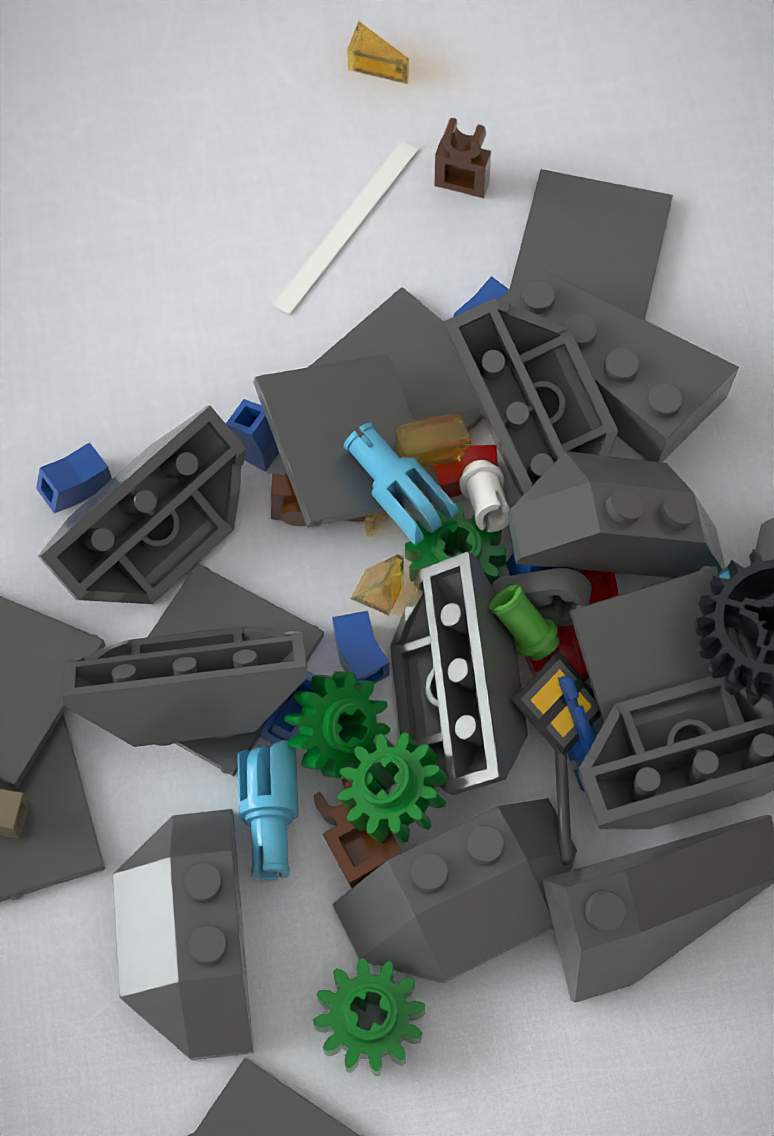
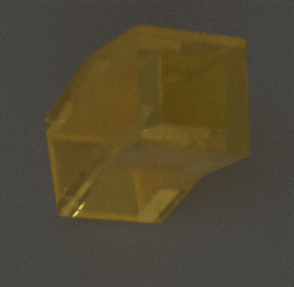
(433, 439)

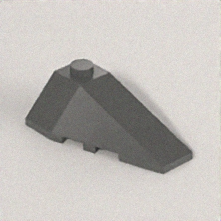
(646, 906)

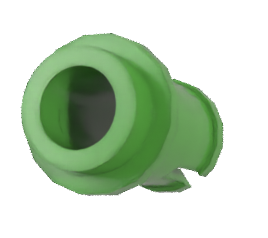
(533, 633)

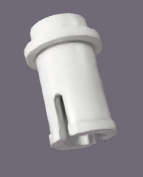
(483, 485)

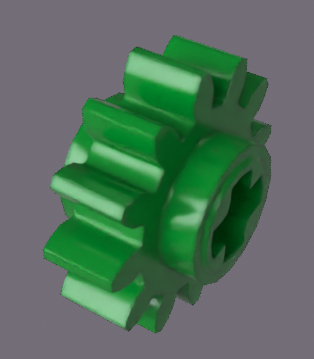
(455, 535)
(342, 702)
(382, 810)
(345, 1025)

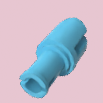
(395, 479)
(268, 805)

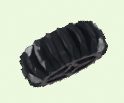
(735, 608)

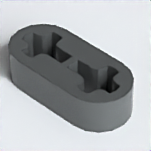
(551, 592)

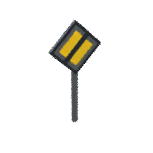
(547, 710)

